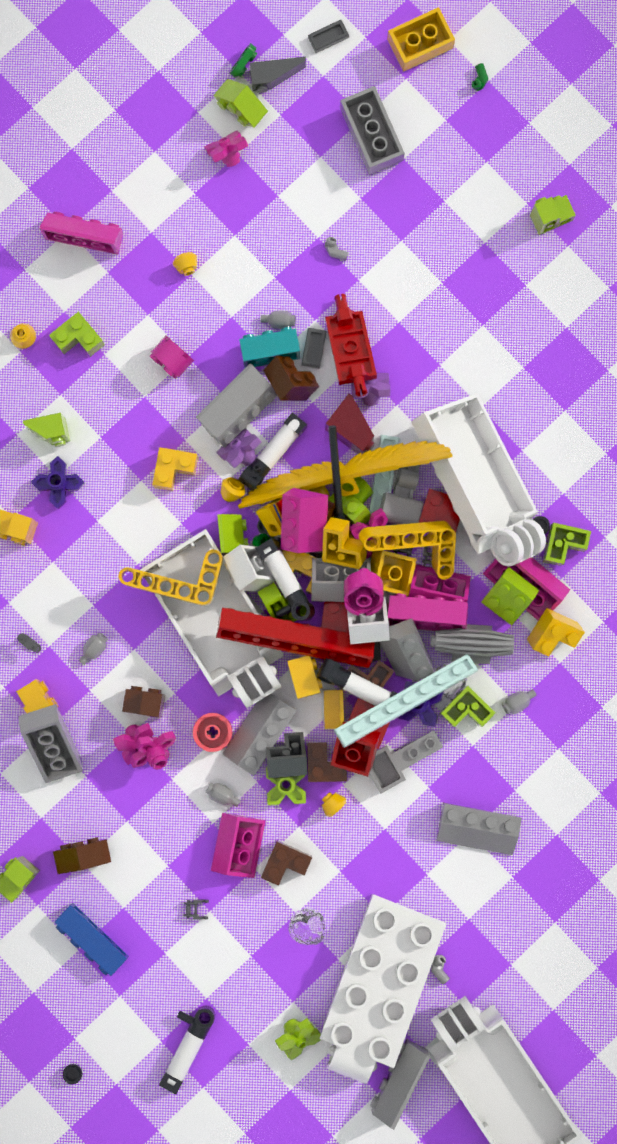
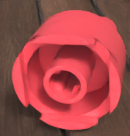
(204, 724)

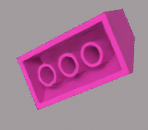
(81, 232)
(550, 588)
(428, 614)

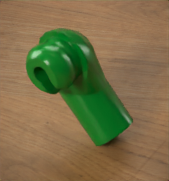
(482, 78)

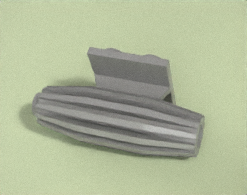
(476, 641)

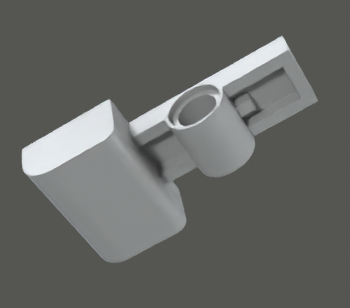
(400, 506)
(388, 767)

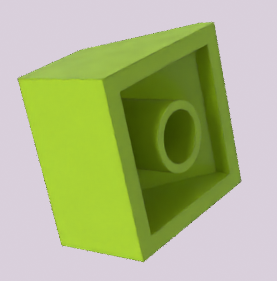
(50, 428)
(231, 532)

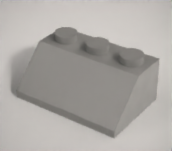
(329, 580)
(407, 652)

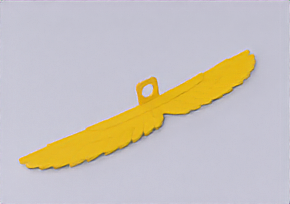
(360, 465)

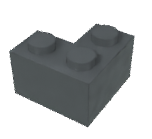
(287, 759)

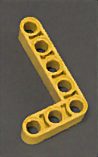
(416, 539)
(176, 585)

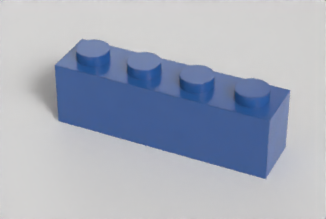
(91, 939)

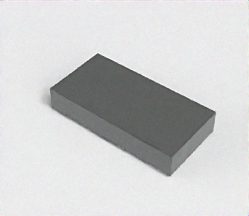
(328, 36)
(313, 348)

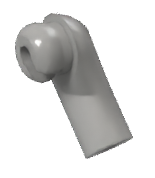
(333, 249)
(437, 969)

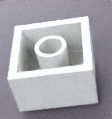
(248, 569)
(369, 628)

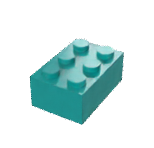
(264, 348)

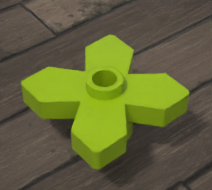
(294, 792)
(297, 1036)

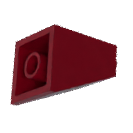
(351, 426)

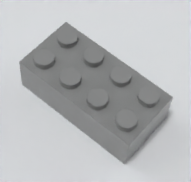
(372, 130)
(50, 743)

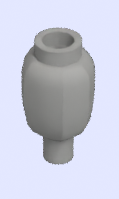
(279, 319)
(93, 647)
(518, 701)
(222, 794)

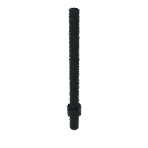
(336, 473)

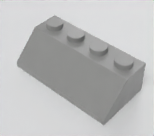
(236, 405)
(258, 731)
(478, 828)
(400, 1083)

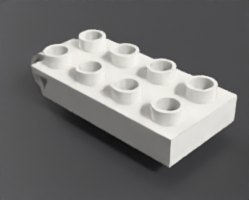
(482, 481)
(221, 660)
(379, 988)
(497, 1078)

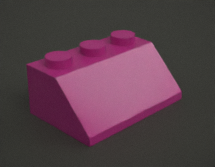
(303, 520)
(428, 584)
(238, 845)

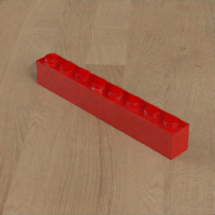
(292, 637)

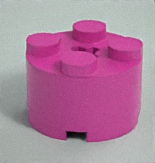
(172, 356)
(363, 592)

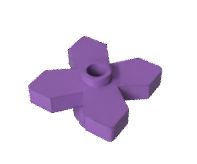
(376, 388)
(240, 449)

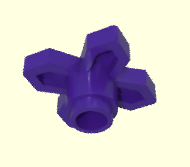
(57, 492)
(425, 713)

